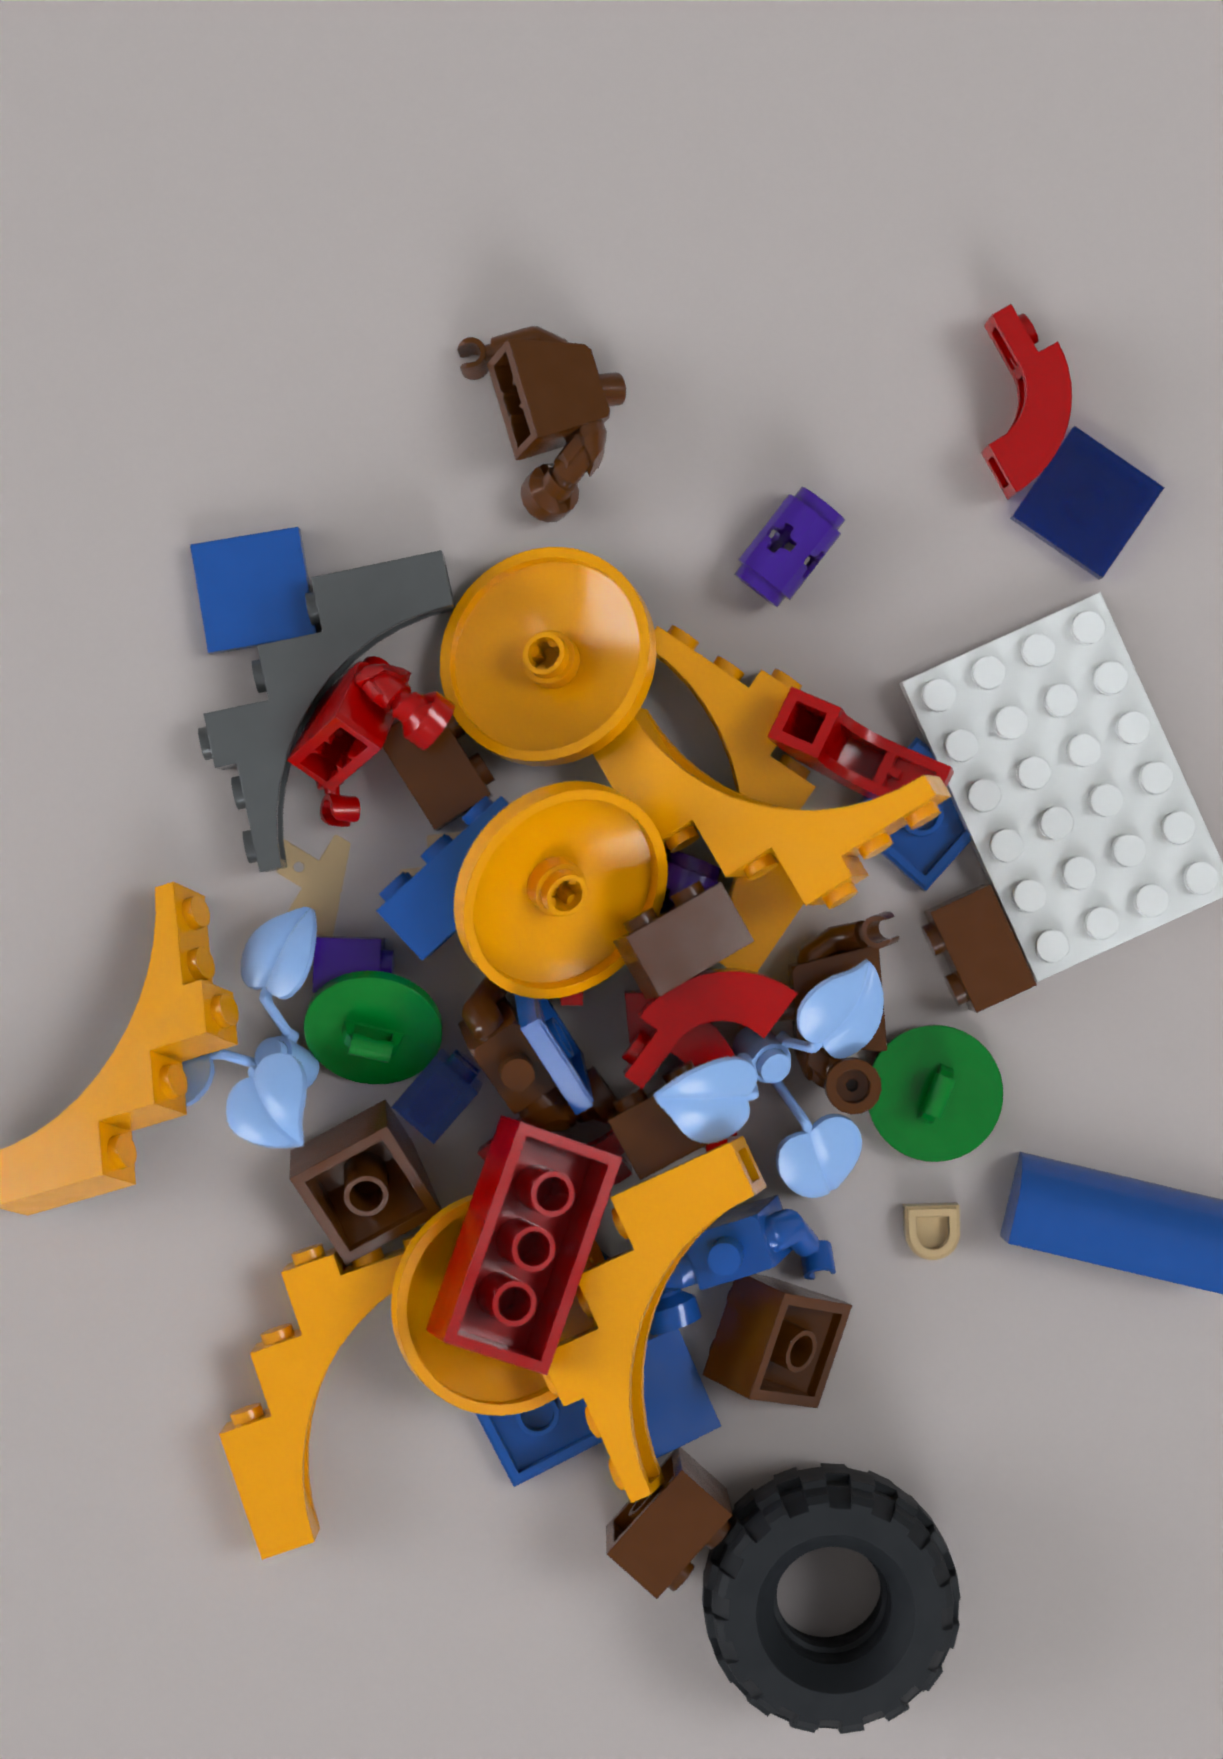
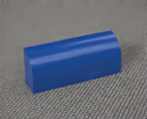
(1116, 1222)

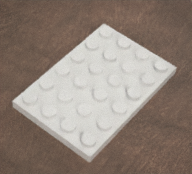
(1067, 787)

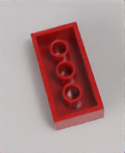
(523, 1245)

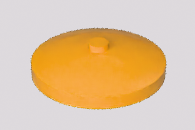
(548, 656)
(555, 886)
(451, 1372)

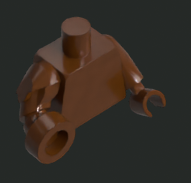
(548, 402)
(515, 1070)
(848, 1082)

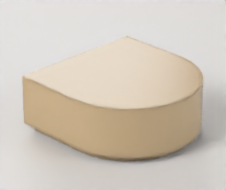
(932, 1228)

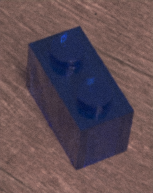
(439, 1093)

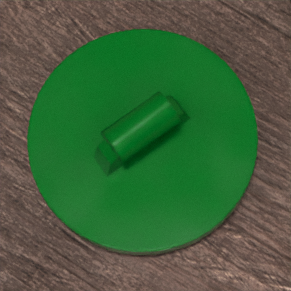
(373, 1027)
(936, 1093)

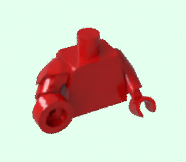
(354, 725)

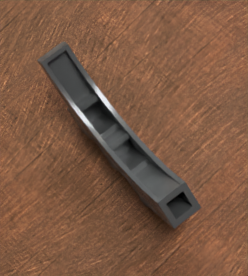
(355, 614)

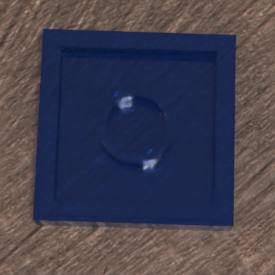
(1087, 503)

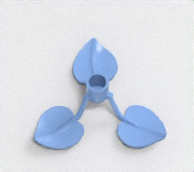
(714, 1097)
(272, 1100)

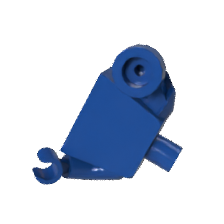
(735, 1247)

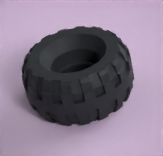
(846, 1676)

